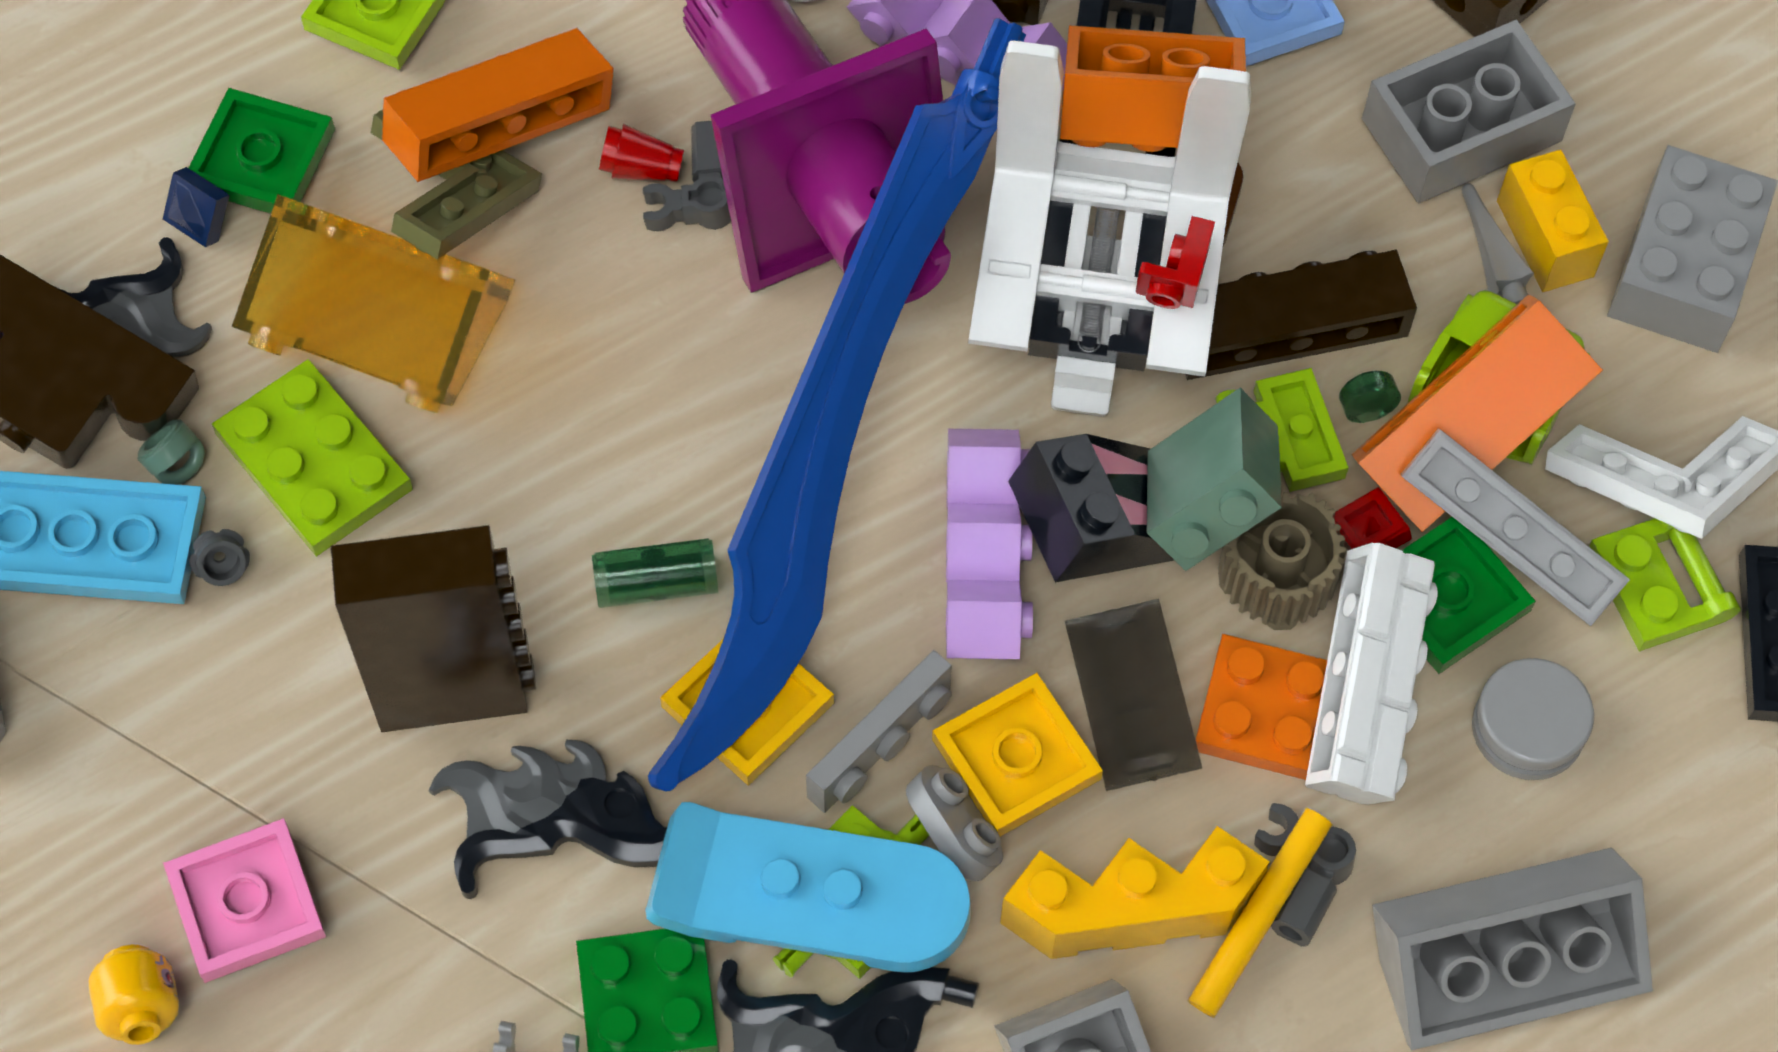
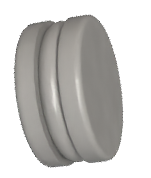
(1532, 719)

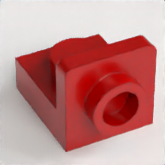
(1180, 279)

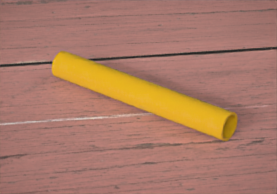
(1260, 912)

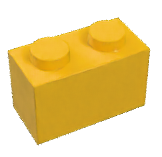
(1552, 220)

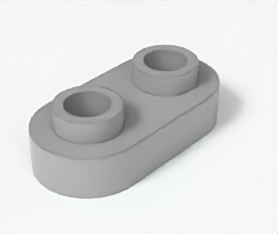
(954, 821)

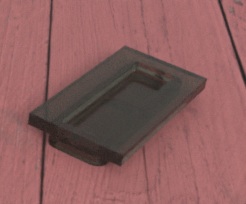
(1133, 695)

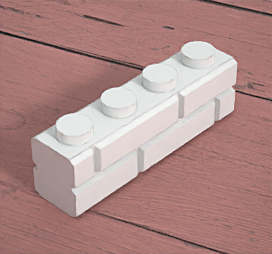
(1372, 674)

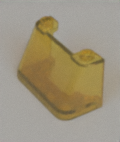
(369, 302)

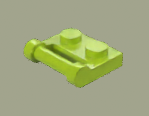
(1652, 598)

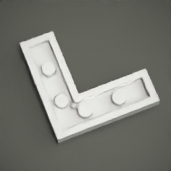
(1685, 498)

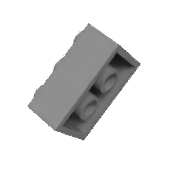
(1467, 111)
(1693, 249)

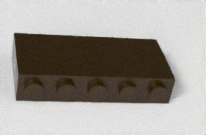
(434, 627)

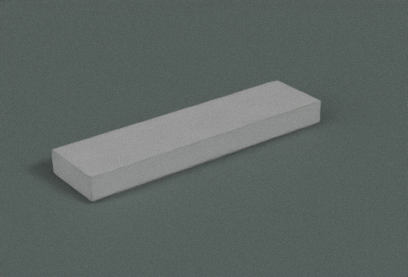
(1514, 527)

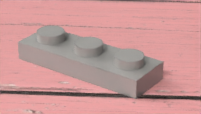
(880, 733)

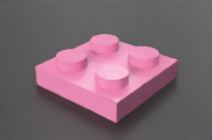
(244, 900)

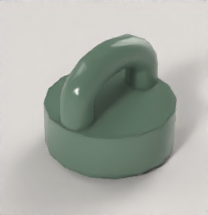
(168, 447)

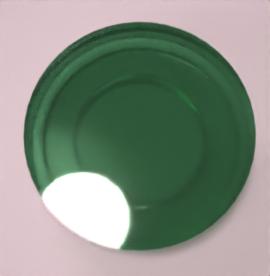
(1369, 396)

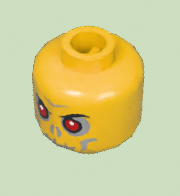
(133, 992)

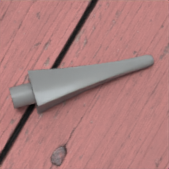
(1503, 266)

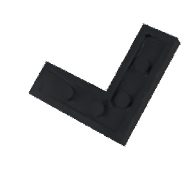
(1760, 629)

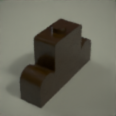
(73, 369)

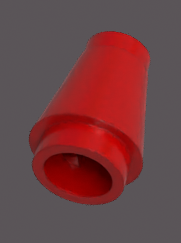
(639, 156)

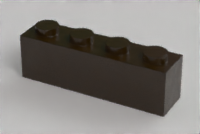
(1309, 311)

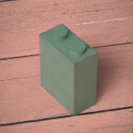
(1213, 479)

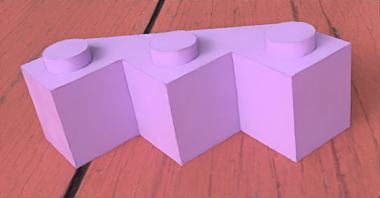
(955, 25)
(985, 546)

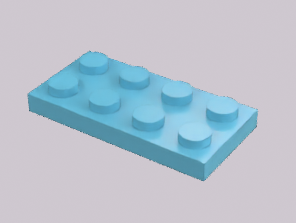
(97, 536)

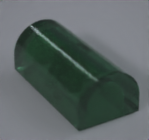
(655, 573)

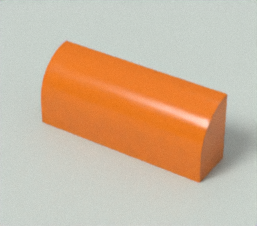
(1482, 401)

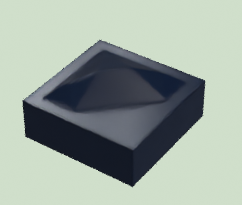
(195, 207)

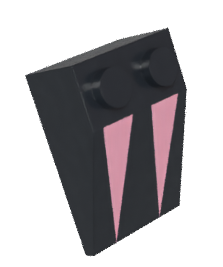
(1087, 505)

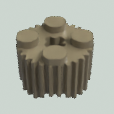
(1285, 563)

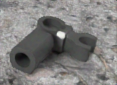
(694, 203)
(1317, 885)

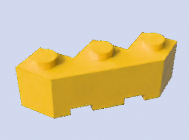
(1134, 899)

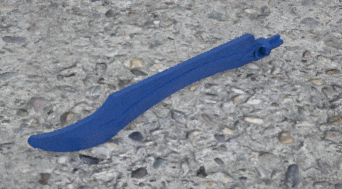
(792, 512)

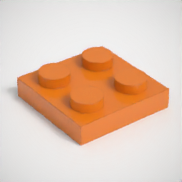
(1262, 706)

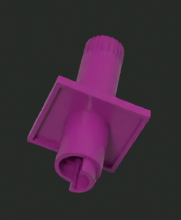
(807, 135)

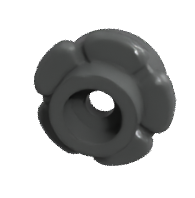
(223, 571)

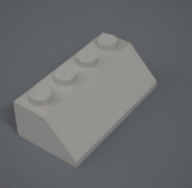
(1514, 947)

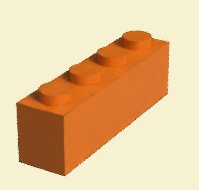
(496, 104)

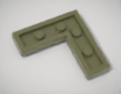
(464, 202)

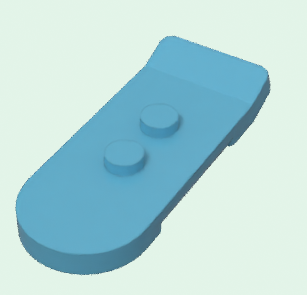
(808, 890)

